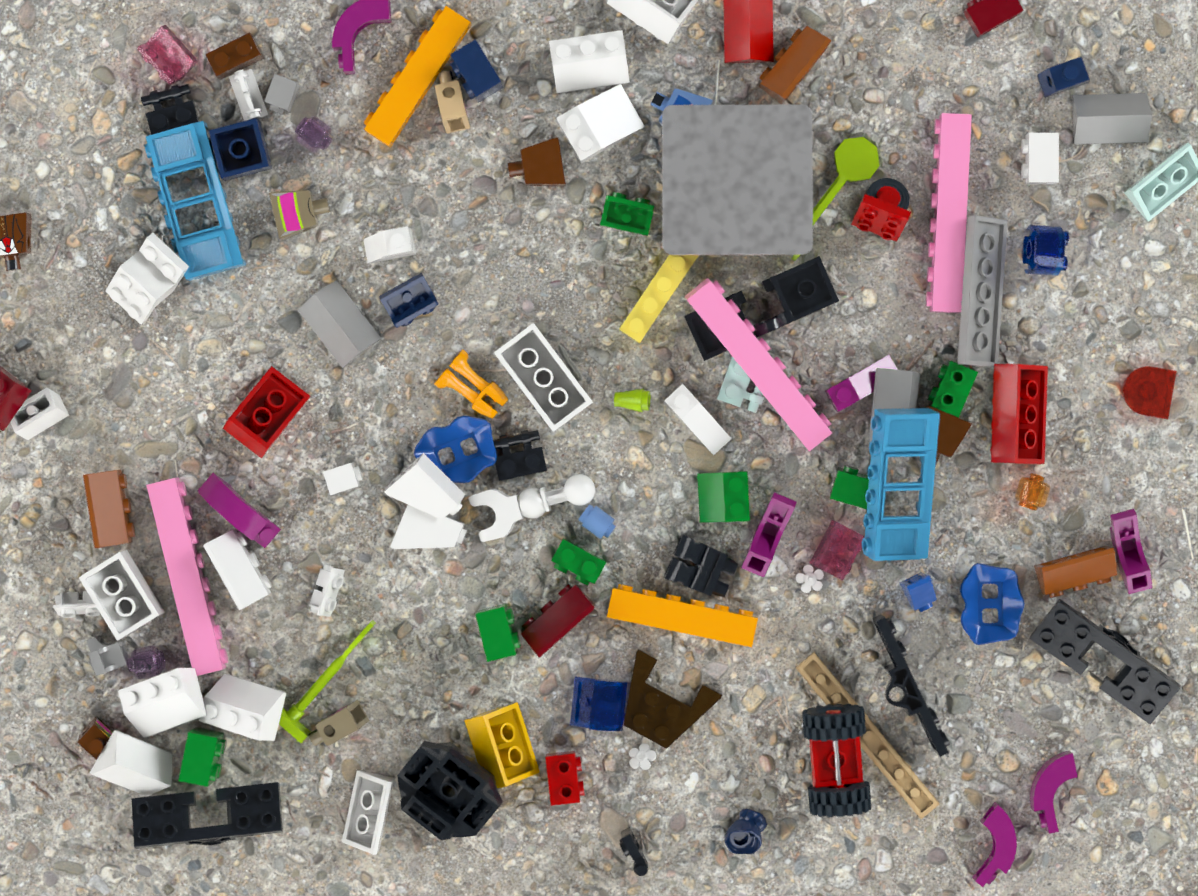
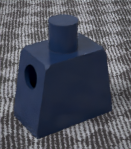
(1063, 77)

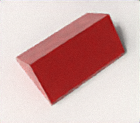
(748, 31)

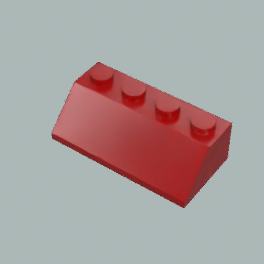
(1019, 413)

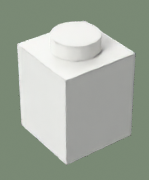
(343, 478)

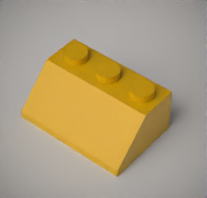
(502, 744)

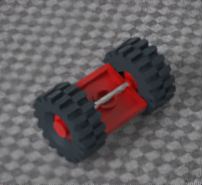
(836, 760)

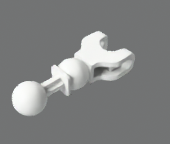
(530, 503)

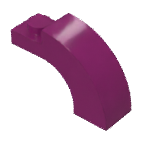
(768, 534)
(1129, 551)
(1045, 784)
(1003, 845)

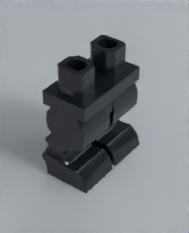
(707, 568)

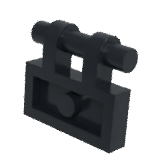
(172, 116)
(519, 463)
(631, 847)

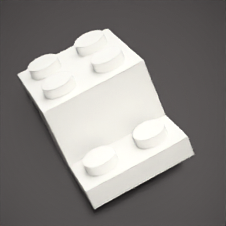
(146, 278)

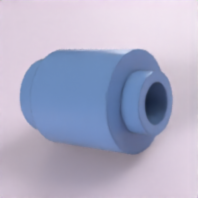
(597, 521)

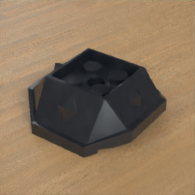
(447, 791)

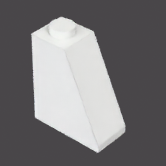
(390, 245)
(426, 489)
(427, 531)

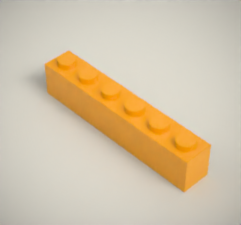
(417, 76)
(681, 616)

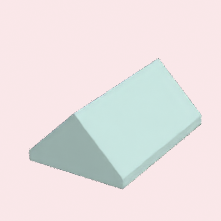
(1165, 182)

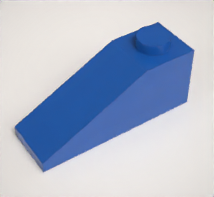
(919, 591)

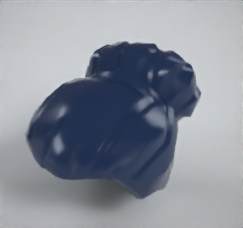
(745, 833)

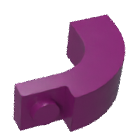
(351, 23)
(237, 511)

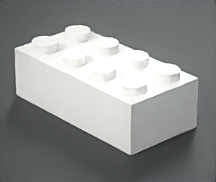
(543, 377)

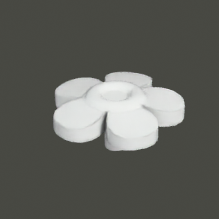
(810, 578)
(642, 757)

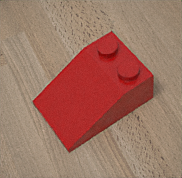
(266, 412)

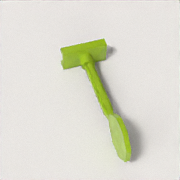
(854, 161)
(290, 719)

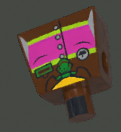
(95, 737)

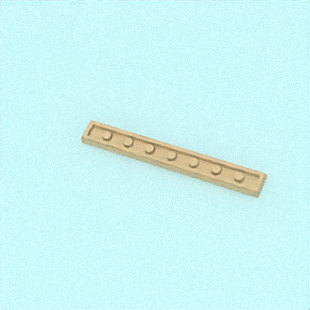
(872, 742)

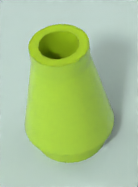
(634, 400)

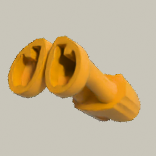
(460, 365)

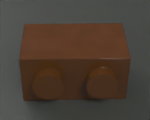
(234, 56)

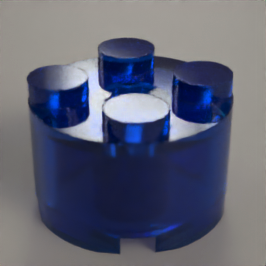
(1045, 250)

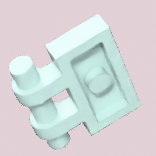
(735, 386)

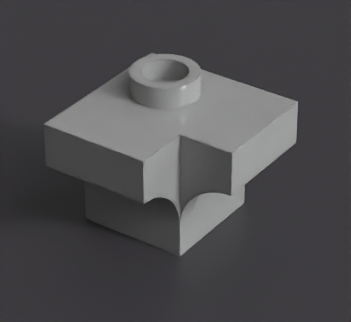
(106, 656)

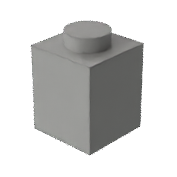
(281, 94)

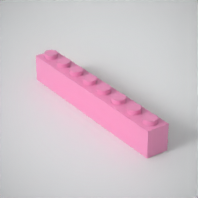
(950, 212)
(758, 364)
(186, 576)

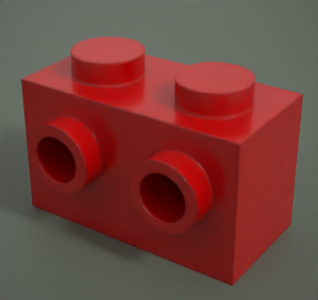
(563, 778)

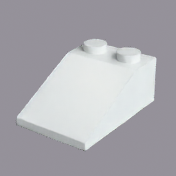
(600, 123)

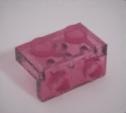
(168, 55)
(837, 550)

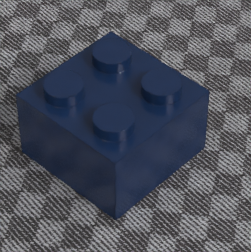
(476, 70)
(240, 149)

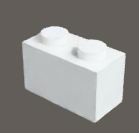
(1041, 158)
(38, 414)

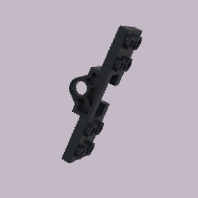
(800, 292)
(901, 677)
(1138, 682)
(167, 819)

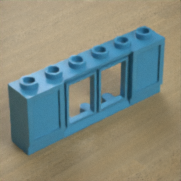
(180, 151)
(900, 434)

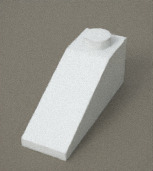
(697, 419)

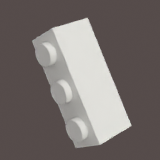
(658, 17)
(589, 61)
(238, 568)
(121, 594)
(163, 701)
(244, 707)

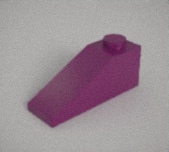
(857, 385)

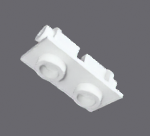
(248, 94)
(324, 601)
(69, 605)

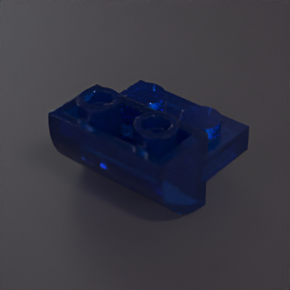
(598, 704)

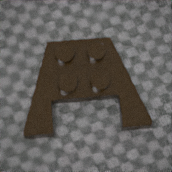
(657, 713)

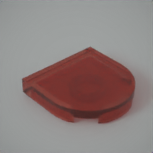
(1149, 391)

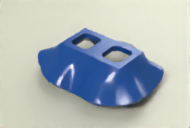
(464, 467)
(1008, 603)

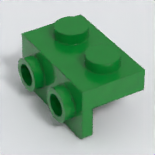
(627, 214)

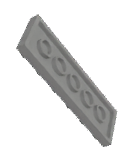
(982, 291)

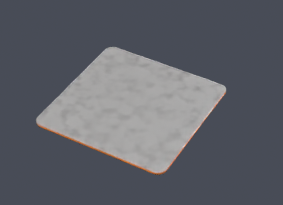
(737, 180)

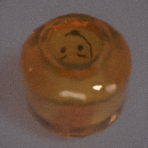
(1032, 492)

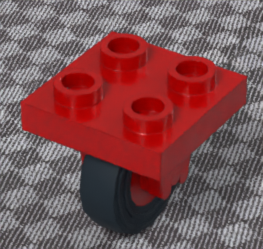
(884, 209)

